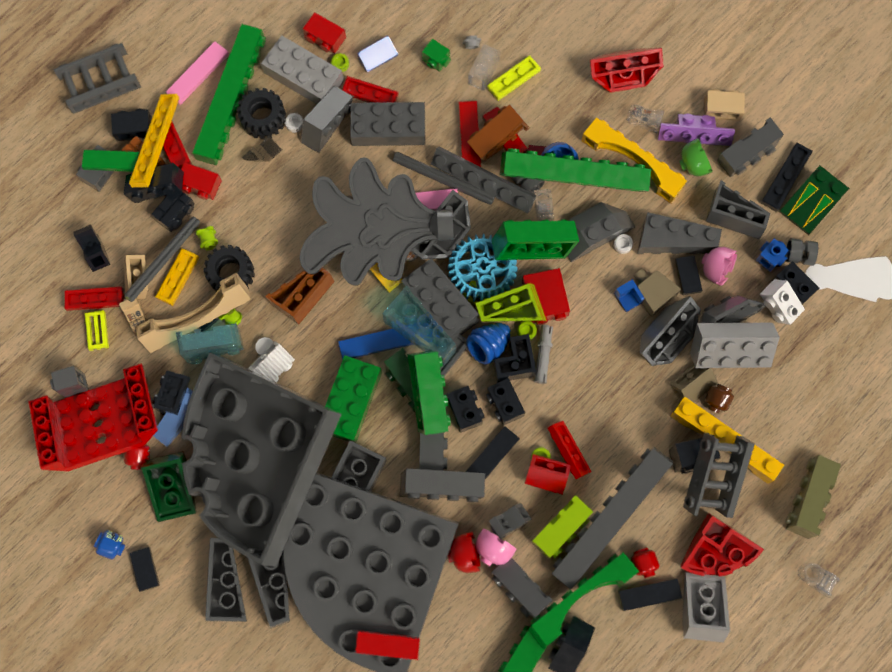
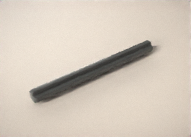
(442, 177)
(162, 259)

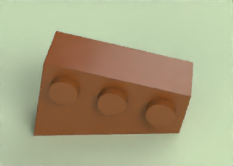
(497, 132)
(301, 294)

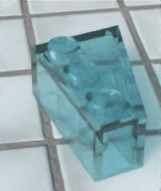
(219, 341)

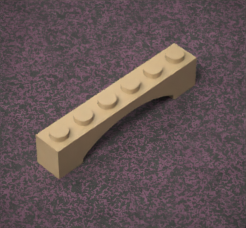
(158, 333)

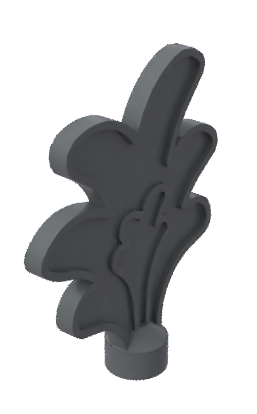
(373, 227)

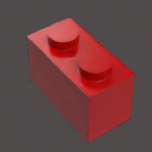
(324, 33)
(200, 181)
(548, 474)

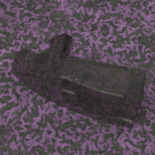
(264, 151)

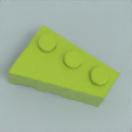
(513, 305)
(562, 528)

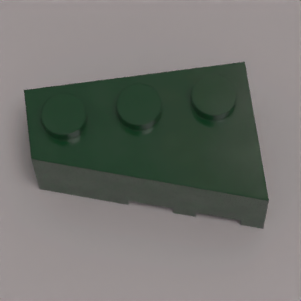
(398, 371)

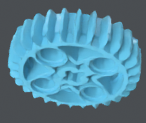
(475, 271)

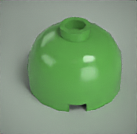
(695, 159)

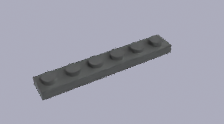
(483, 179)

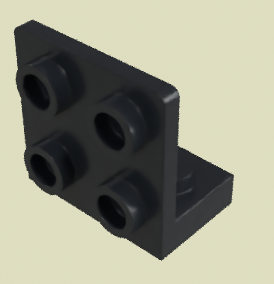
(171, 393)

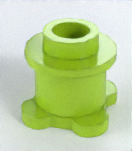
(207, 238)
(231, 317)

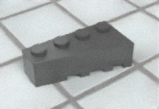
(223, 586)

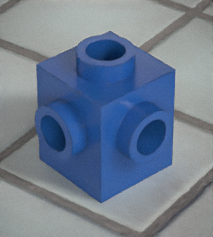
(772, 254)

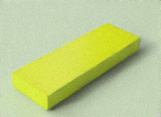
(513, 78)

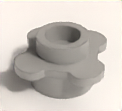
(472, 42)

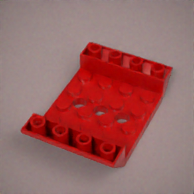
(67, 431)

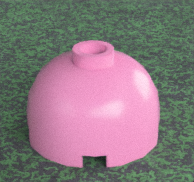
(718, 264)
(493, 549)

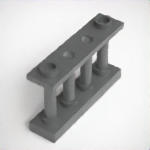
(101, 94)
(733, 479)

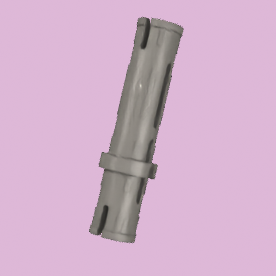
(543, 354)

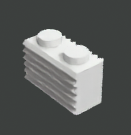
(273, 362)

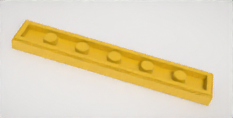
(154, 140)

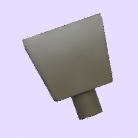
(656, 290)

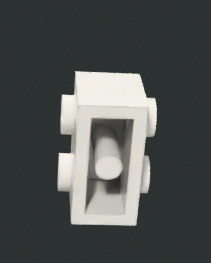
(782, 301)

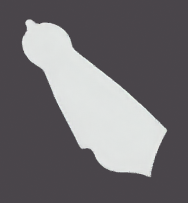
(859, 278)

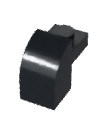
(92, 248)

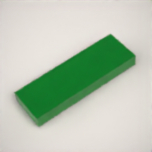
(109, 160)

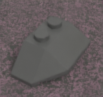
(461, 226)
(597, 227)
(731, 310)
(670, 332)

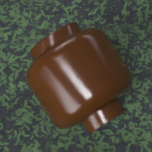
(719, 398)

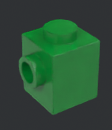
(436, 55)

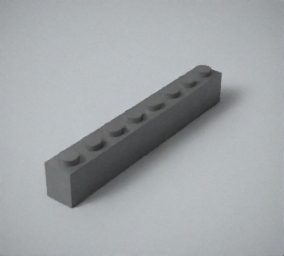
(612, 518)

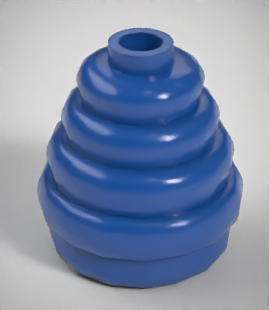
(488, 342)

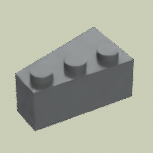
(325, 118)
(751, 149)
(737, 213)
(520, 588)

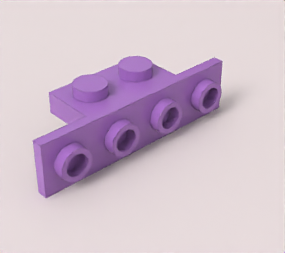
(693, 127)

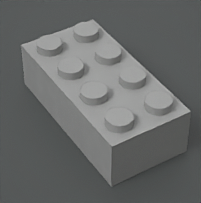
(301, 70)
(734, 345)

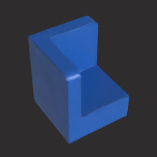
(629, 295)

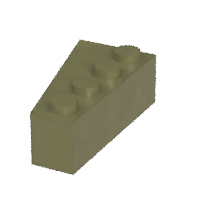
(813, 497)

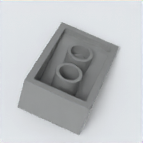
(705, 608)

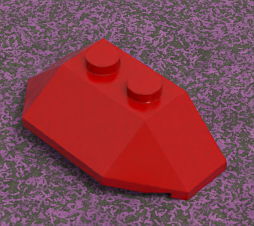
(626, 68)

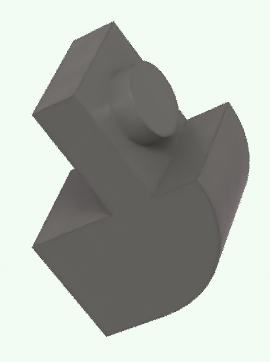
(509, 520)

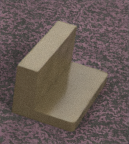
(694, 382)

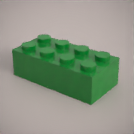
(534, 240)
(428, 392)
(352, 396)

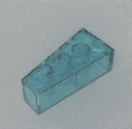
(417, 325)

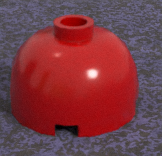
(464, 554)

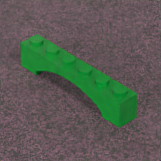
(548, 627)

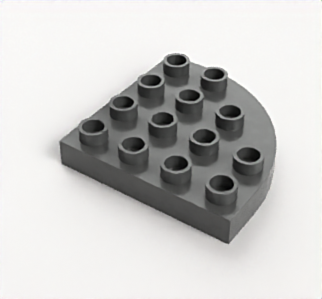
(252, 455)
(364, 566)

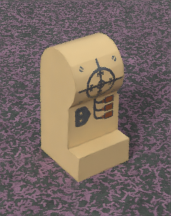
(133, 313)

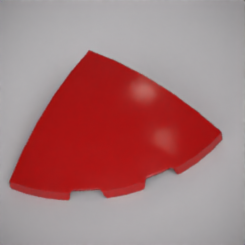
(719, 549)

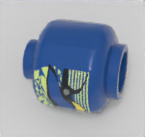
(109, 544)

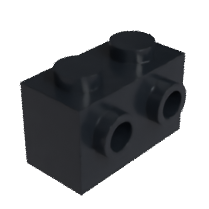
(799, 282)
(505, 402)
(465, 409)

